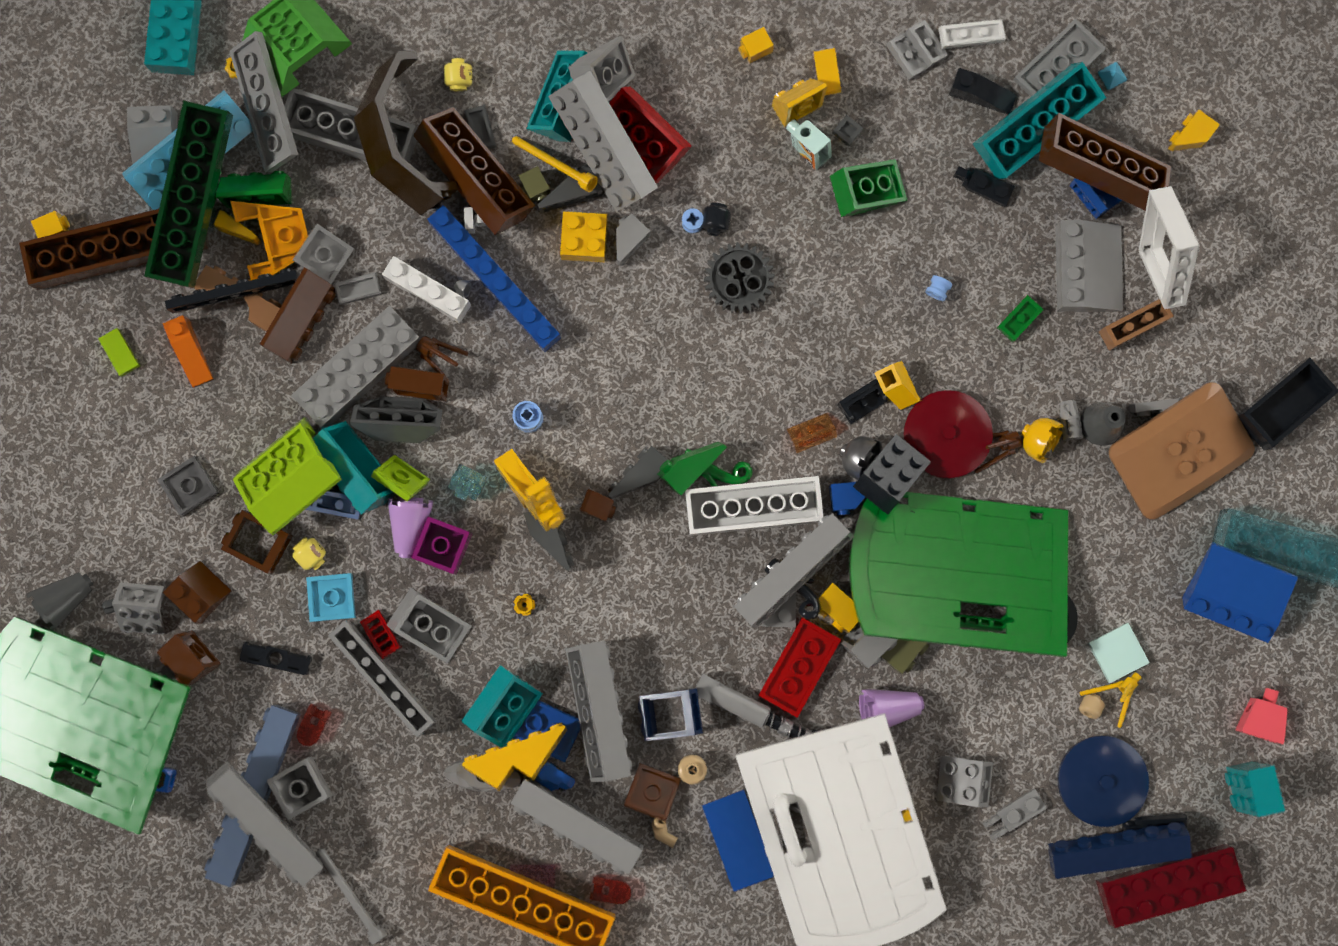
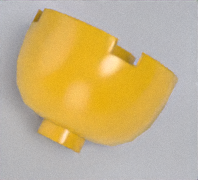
(1041, 437)

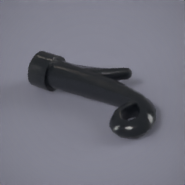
(806, 593)

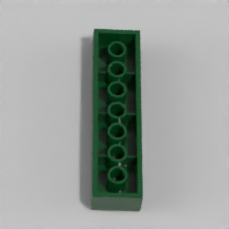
(188, 194)

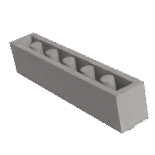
(793, 571)
(382, 678)

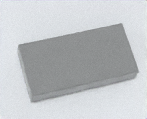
(357, 288)

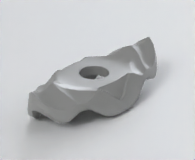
(458, 775)

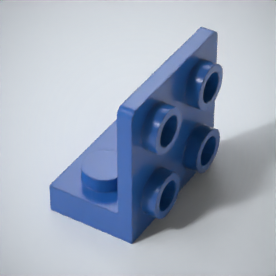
(1094, 199)

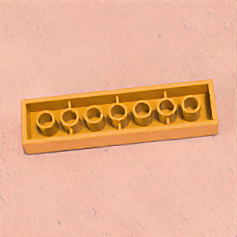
(519, 900)

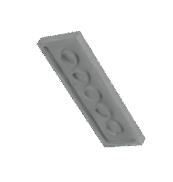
(263, 102)

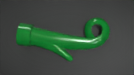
(714, 472)

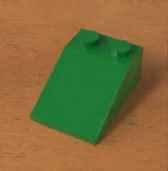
(867, 187)

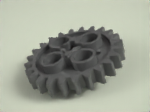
(720, 283)

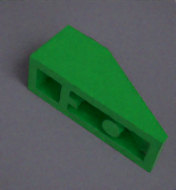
(684, 469)

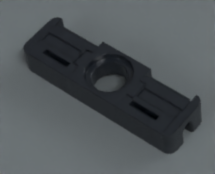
(290, 661)

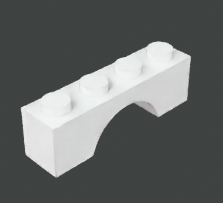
(427, 289)

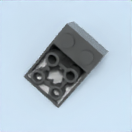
(551, 540)

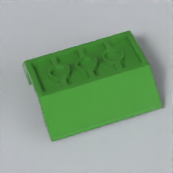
(294, 35)

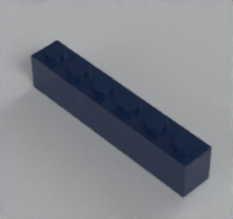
(1119, 850)

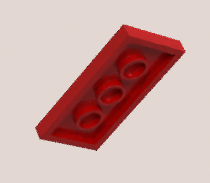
(799, 667)

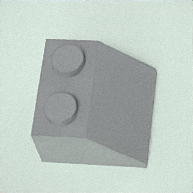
(866, 648)
(299, 788)

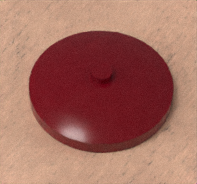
(949, 432)

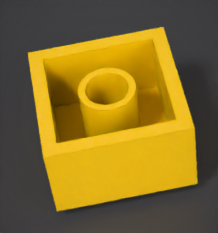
(583, 236)

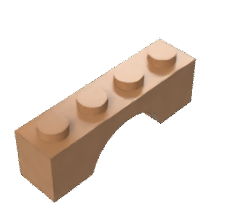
(260, 310)

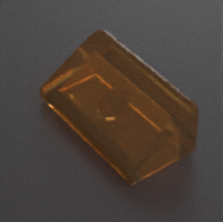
(812, 432)

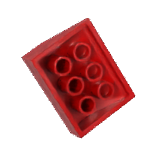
(649, 132)

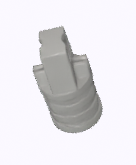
(1071, 421)

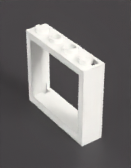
(1174, 278)

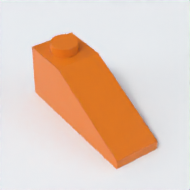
(188, 350)

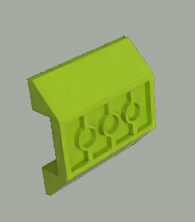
(285, 478)

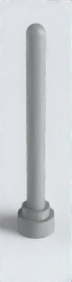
(375, 932)

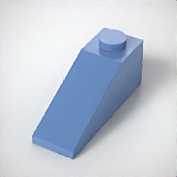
(334, 503)

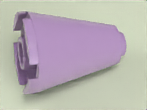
(407, 523)
(895, 704)

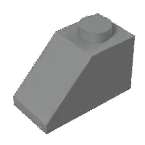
(629, 237)

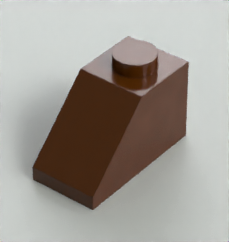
(598, 506)

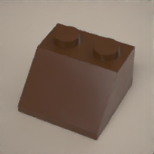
(197, 592)
(188, 657)

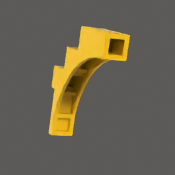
(531, 493)

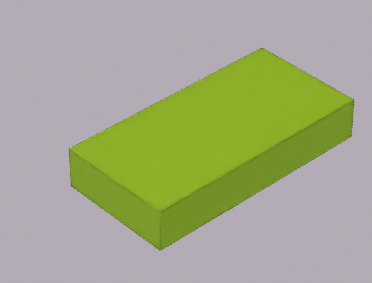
(119, 352)

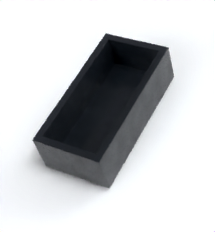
(1287, 404)

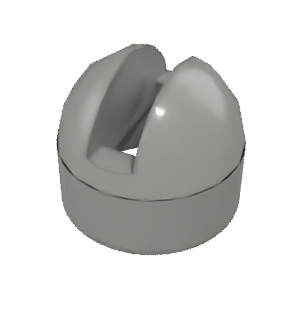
(462, 288)

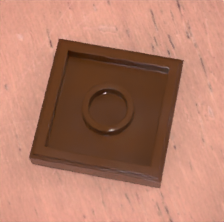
(652, 792)

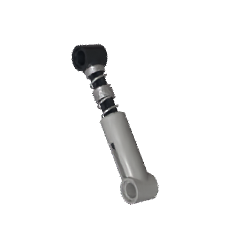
(747, 708)

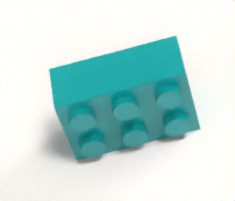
(1254, 789)

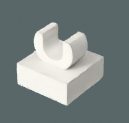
(472, 220)

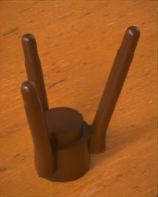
(429, 348)
(1007, 442)

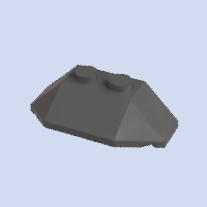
(397, 419)

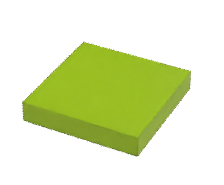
(400, 477)

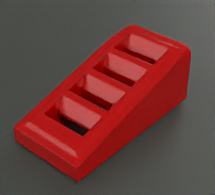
(373, 638)

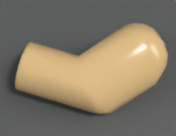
(661, 833)

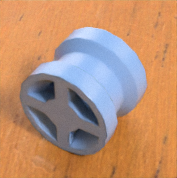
(692, 225)
(938, 288)

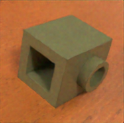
(534, 185)

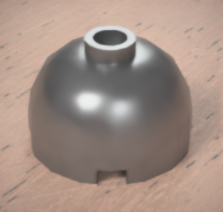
(859, 455)

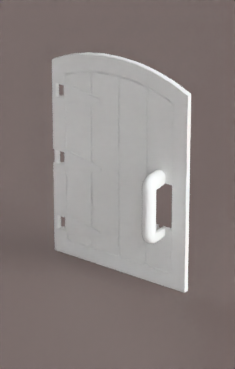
(864, 861)

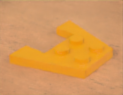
(281, 230)

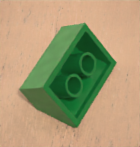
(255, 188)

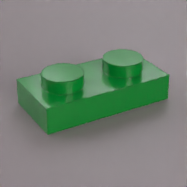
(1020, 318)

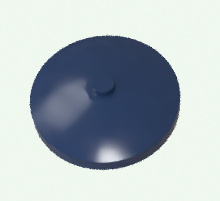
(1103, 781)

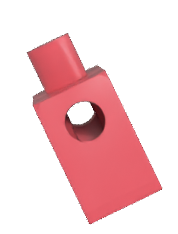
(1264, 718)

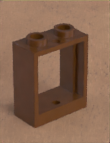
(417, 383)
(273, 556)

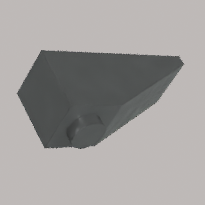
(569, 193)

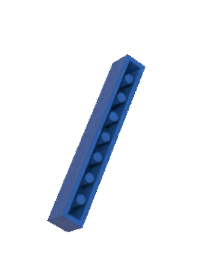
(494, 278)

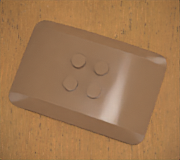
(1181, 451)

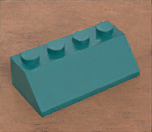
(545, 117)

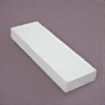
(972, 34)

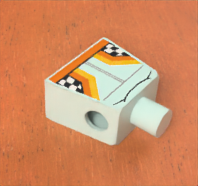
(810, 142)

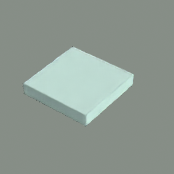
(1118, 653)

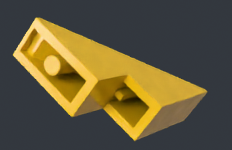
(525, 756)

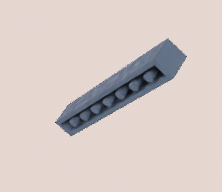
(262, 765)

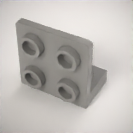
(139, 608)
(964, 781)

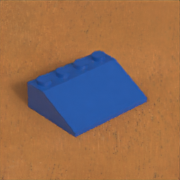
(1239, 592)

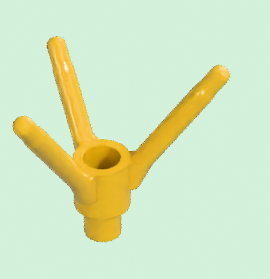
(1126, 687)

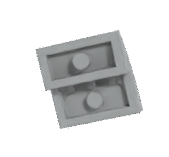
(917, 50)

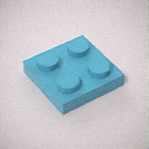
(331, 597)

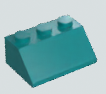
(501, 707)

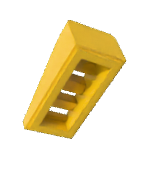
(227, 224)

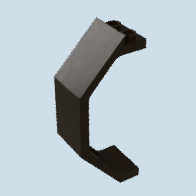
(381, 149)

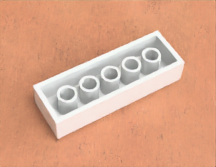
(754, 505)

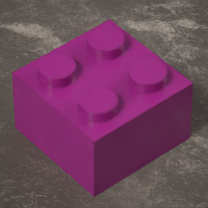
(442, 545)

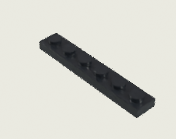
(225, 293)

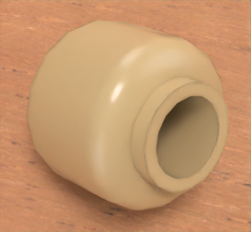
(695, 761)

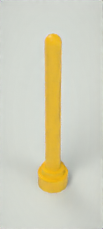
(586, 180)

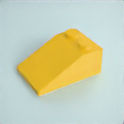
(799, 101)

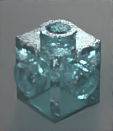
(466, 483)

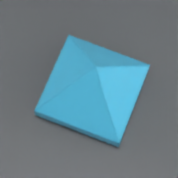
(1112, 76)

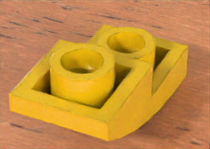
(827, 70)

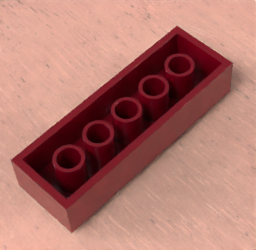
(1170, 886)

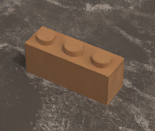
(1135, 324)

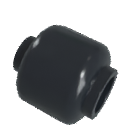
(716, 219)

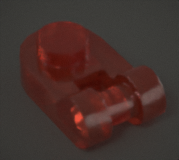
(309, 733)
(618, 890)

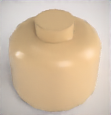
(1092, 706)

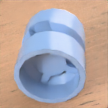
(527, 416)

